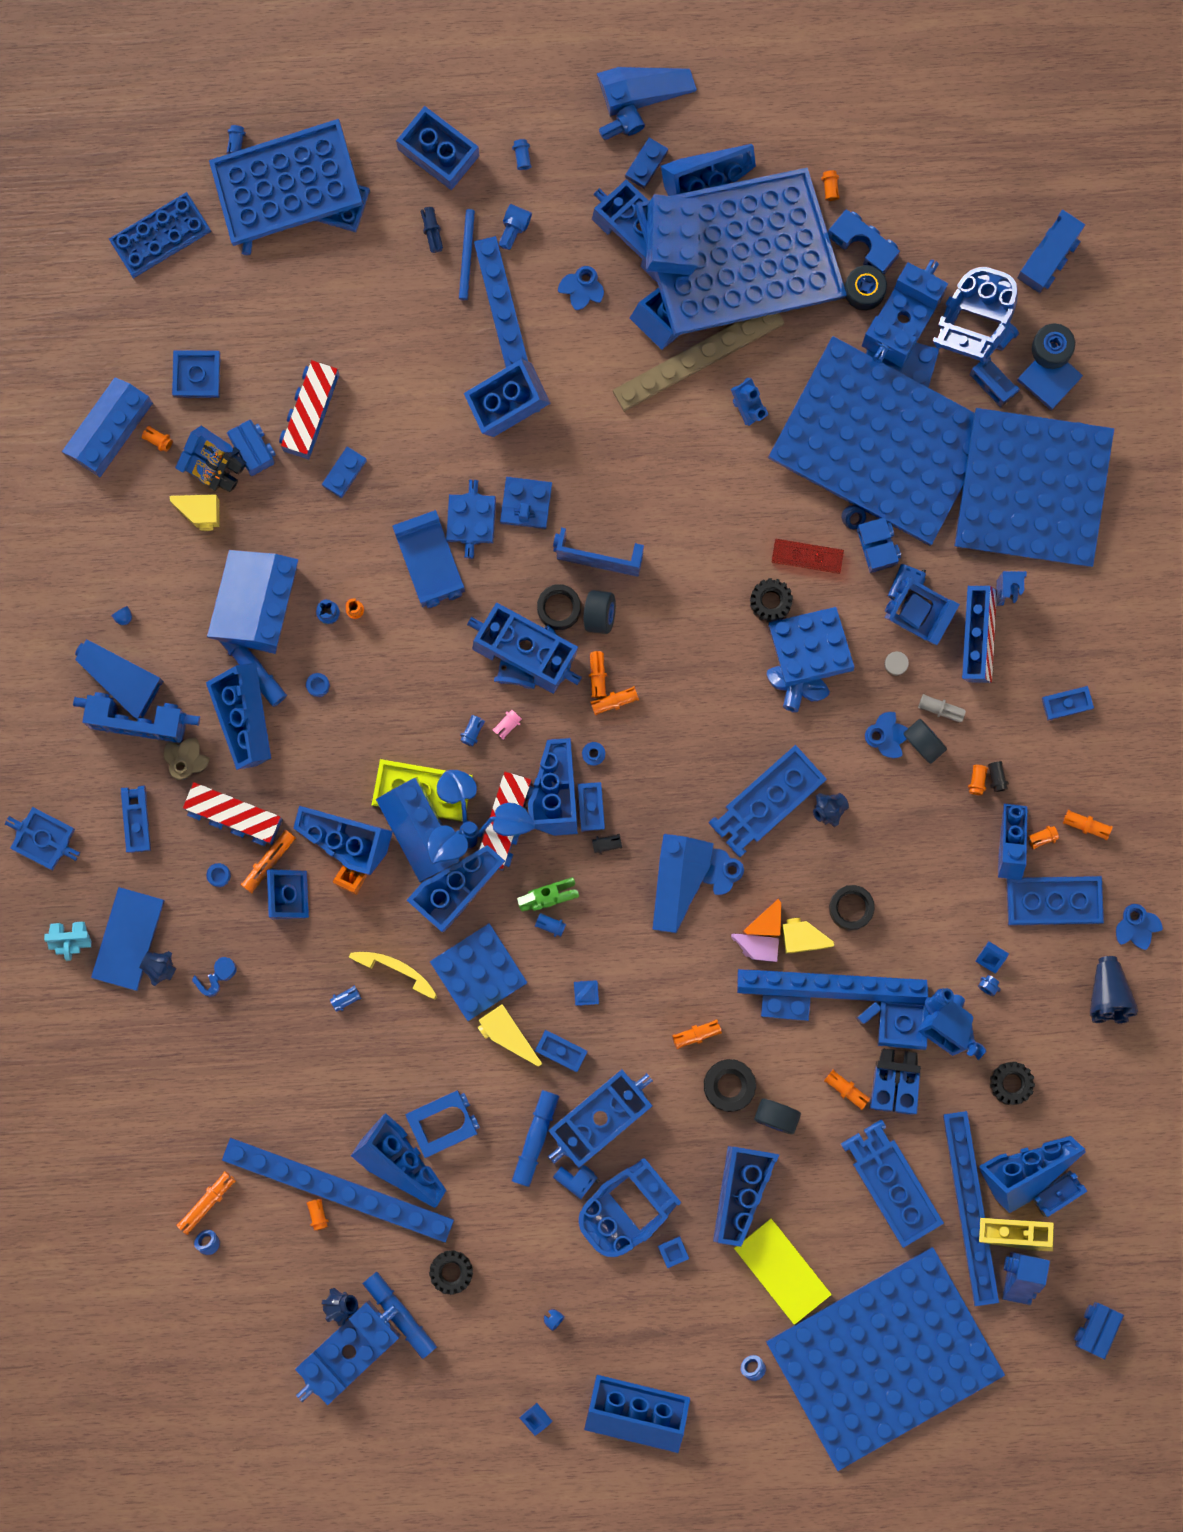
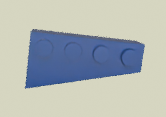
(241, 714)
(741, 1192)

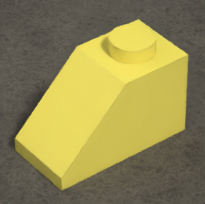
(199, 510)
(803, 937)

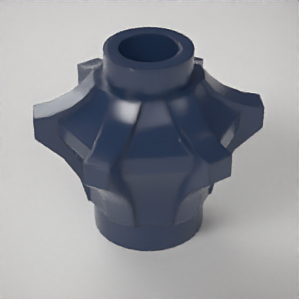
(830, 808)
(158, 966)
(339, 1306)

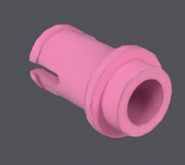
(509, 722)

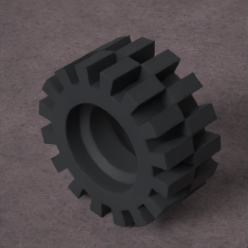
(771, 586)
(1026, 1083)
(436, 1272)

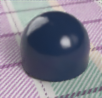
(848, 511)

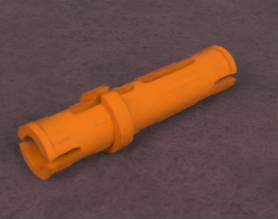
(250, 883)
(206, 1202)

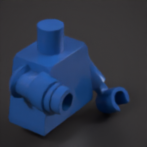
(950, 1024)

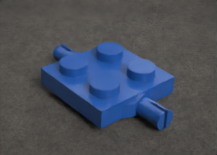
(471, 519)
(42, 838)

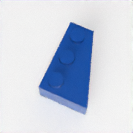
(1052, 252)
(1024, 1277)

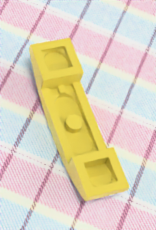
(369, 959)

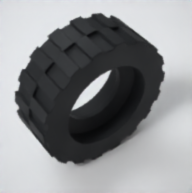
(747, 1079)

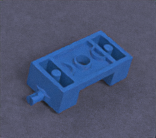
(619, 215)
(915, 296)
(546, 661)
(102, 715)
(581, 1137)
(329, 1371)

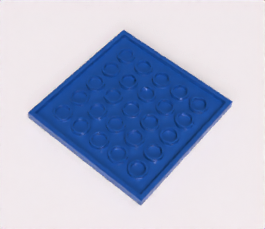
(1034, 487)

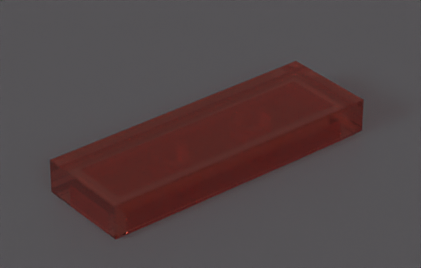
(807, 556)

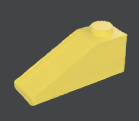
(504, 1031)
(1017, 1234)

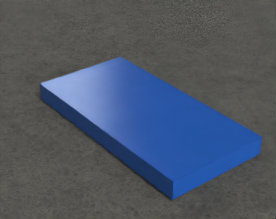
(1055, 900)
(127, 938)

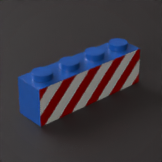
(309, 410)
(979, 634)
(511, 790)
(232, 813)

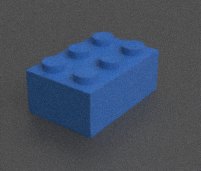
(437, 148)
(672, 235)
(507, 398)

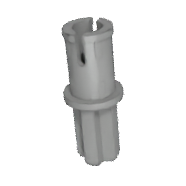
(942, 708)

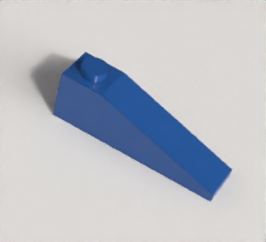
(643, 86)
(708, 169)
(680, 873)

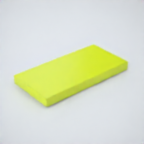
(394, 774)
(782, 1271)

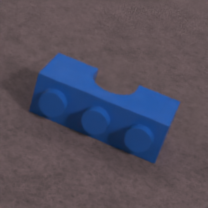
(851, 229)

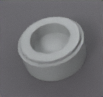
(896, 663)

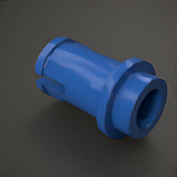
(235, 138)
(522, 154)
(472, 730)
(551, 925)
(345, 998)

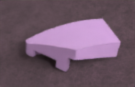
(758, 947)

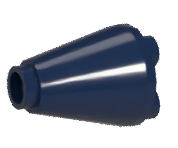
(1111, 993)

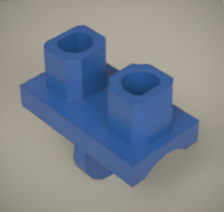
(748, 402)

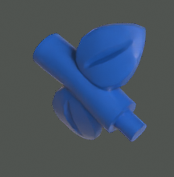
(812, 690)

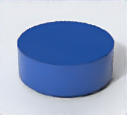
(317, 685)
(218, 875)

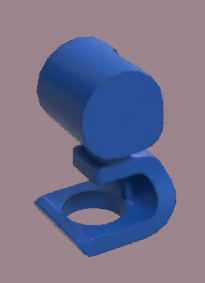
(224, 970)

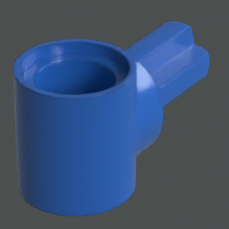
(627, 121)
(516, 221)

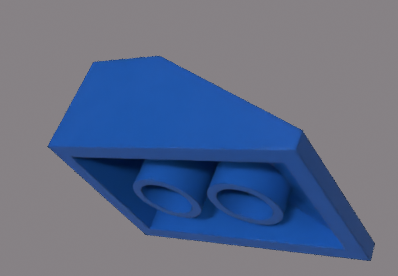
(653, 319)

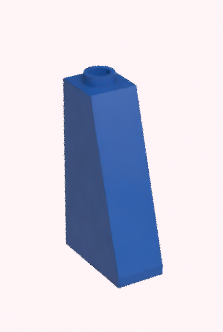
(122, 679)

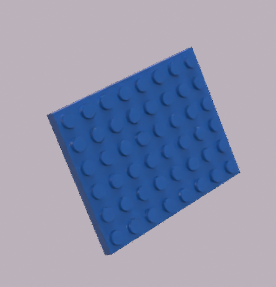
(757, 254)
(878, 441)
(885, 1358)

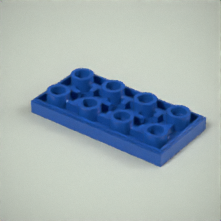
(160, 235)

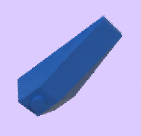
(553, 794)
(349, 841)
(451, 891)
(392, 1158)
(1024, 1175)

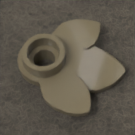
(186, 755)

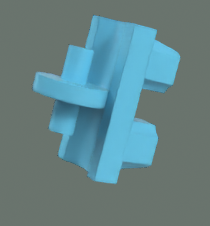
(69, 942)

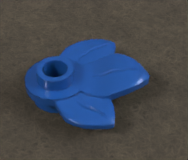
(582, 291)
(890, 735)
(719, 874)
(1138, 930)

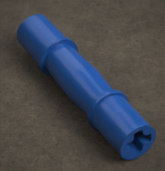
(268, 686)
(535, 1138)
(403, 1320)

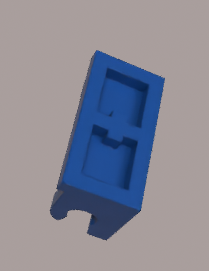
(994, 382)
(1008, 585)
(1059, 1194)

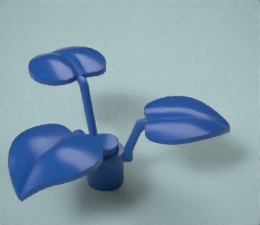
(449, 845)

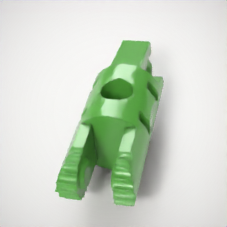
(548, 895)

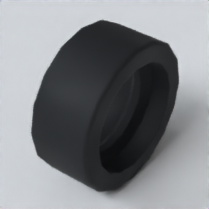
(559, 589)
(857, 890)

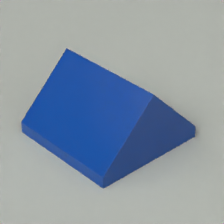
(287, 894)

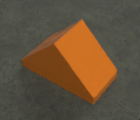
(349, 880)
(767, 923)

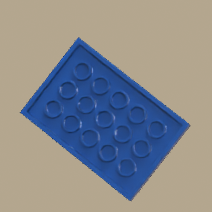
(286, 182)

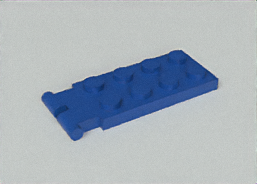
(768, 800)
(892, 1185)

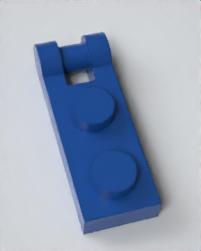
(135, 820)

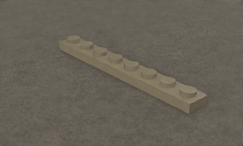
(694, 359)

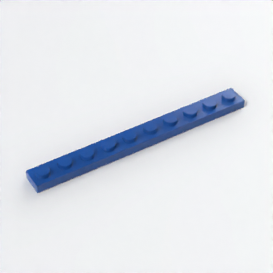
(338, 1190)

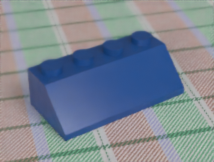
(108, 426)
(412, 823)
(637, 1413)

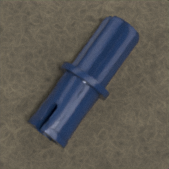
(432, 229)

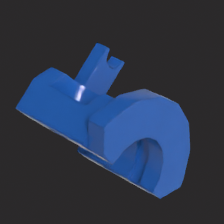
(514, 675)

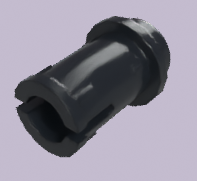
(997, 777)
(606, 843)

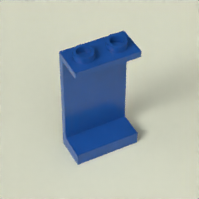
(429, 559)
(596, 560)

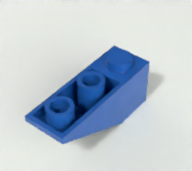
(1013, 842)

